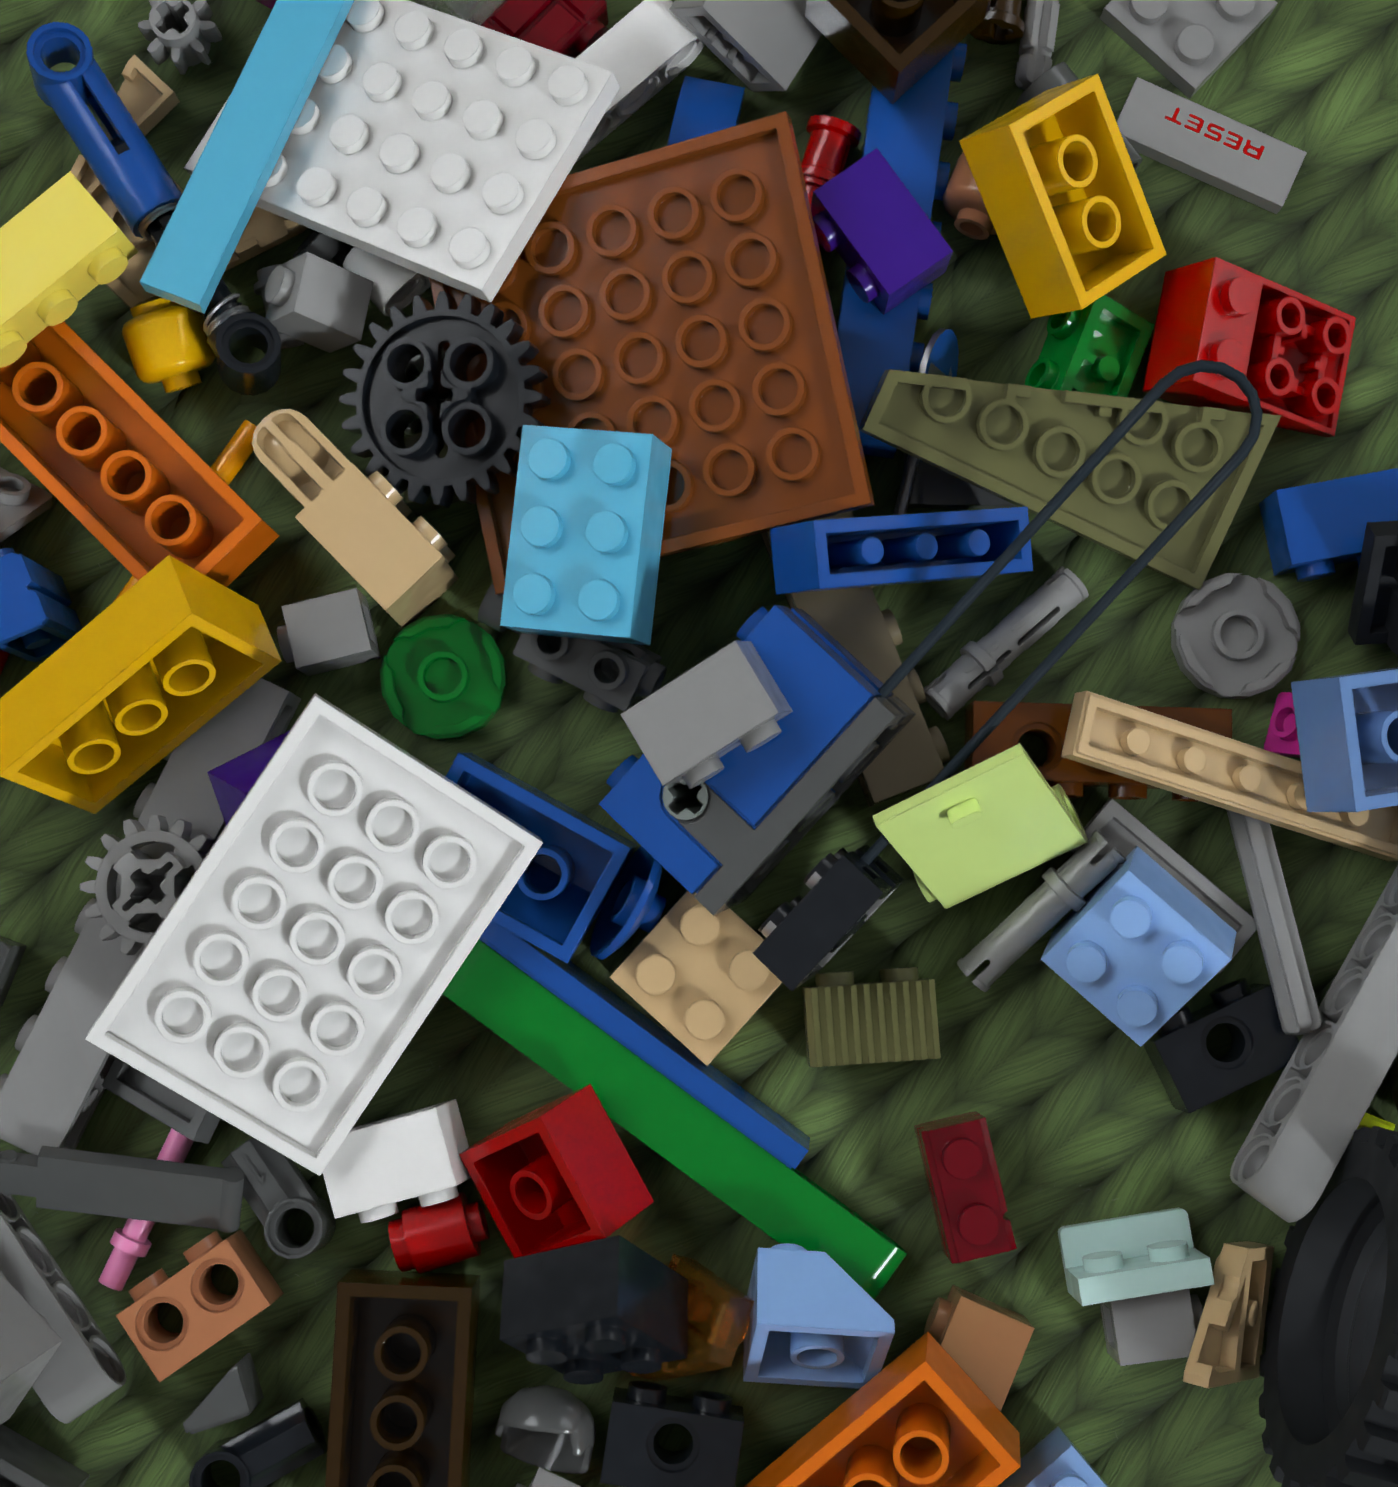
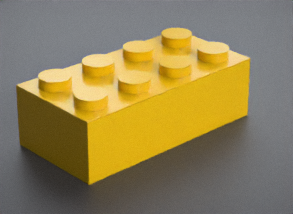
(132, 686)

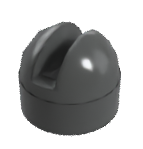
(323, 247)

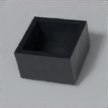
(595, 1310)

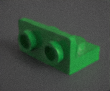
(1092, 350)

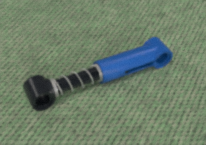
(141, 189)

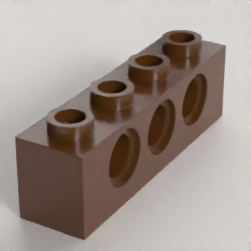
(1050, 724)

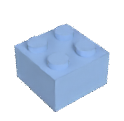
(1140, 946)

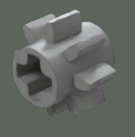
(182, 48)

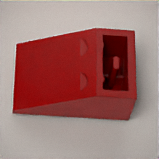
(1277, 337)

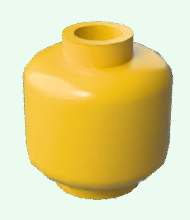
(167, 344)

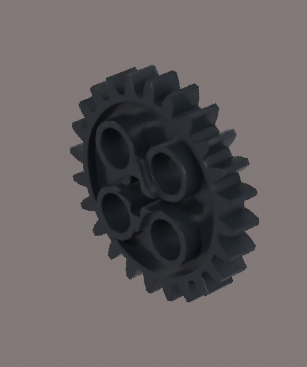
(389, 403)

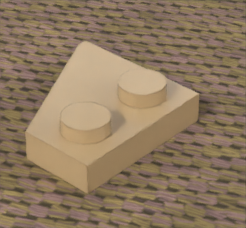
(1233, 1318)

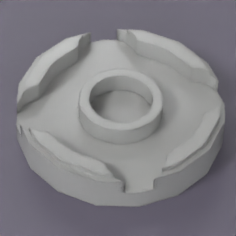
(1235, 636)

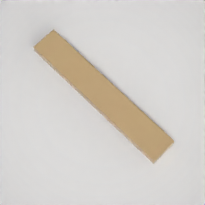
(1215, 772)

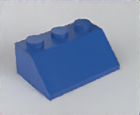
(569, 873)

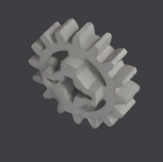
(135, 868)

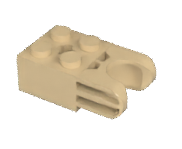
(356, 517)

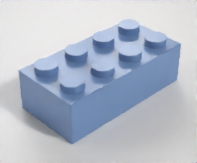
(1348, 740)

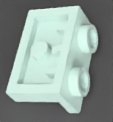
(1132, 1257)

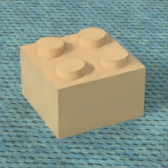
(698, 976)

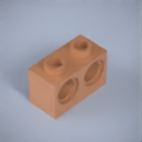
(205, 1311)

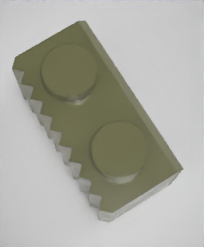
(870, 1019)

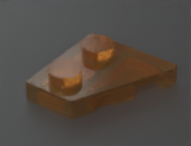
(715, 1322)

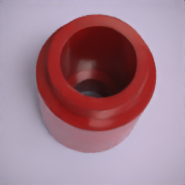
(438, 1234)

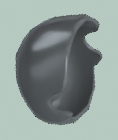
(547, 1429)

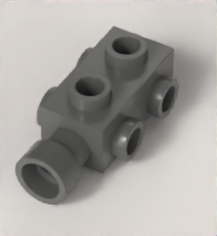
(600, 668)

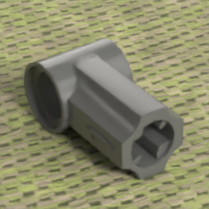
(273, 1191)

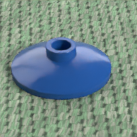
(629, 906)

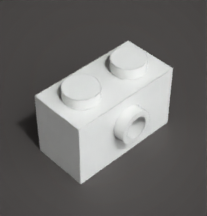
(397, 1162)

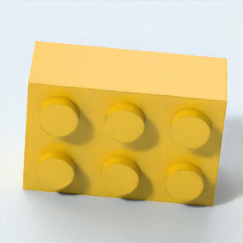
(1063, 197)

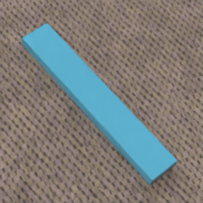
(243, 151)

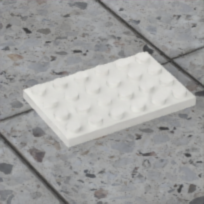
(434, 142)
(315, 936)

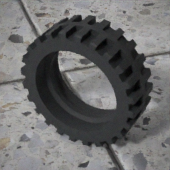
(1336, 1330)

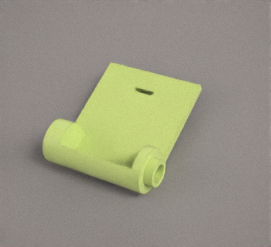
(981, 827)

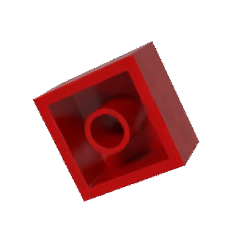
(557, 1176)

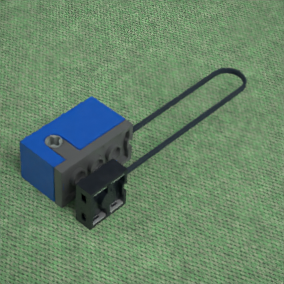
(753, 812)

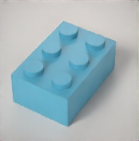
(586, 534)

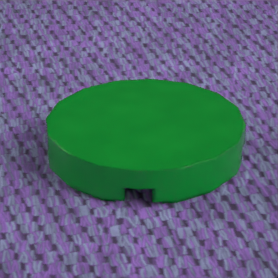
(443, 677)

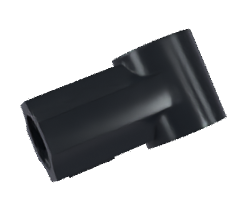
(267, 1448)

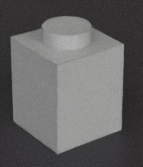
(318, 302)
(328, 632)
(1151, 1327)

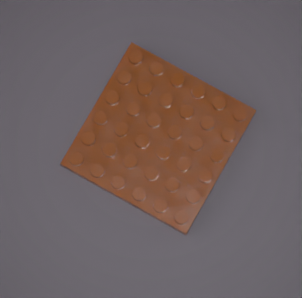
(694, 311)

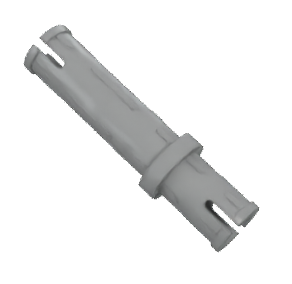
(985, 660)
(1041, 910)

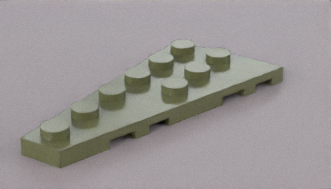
(1034, 439)

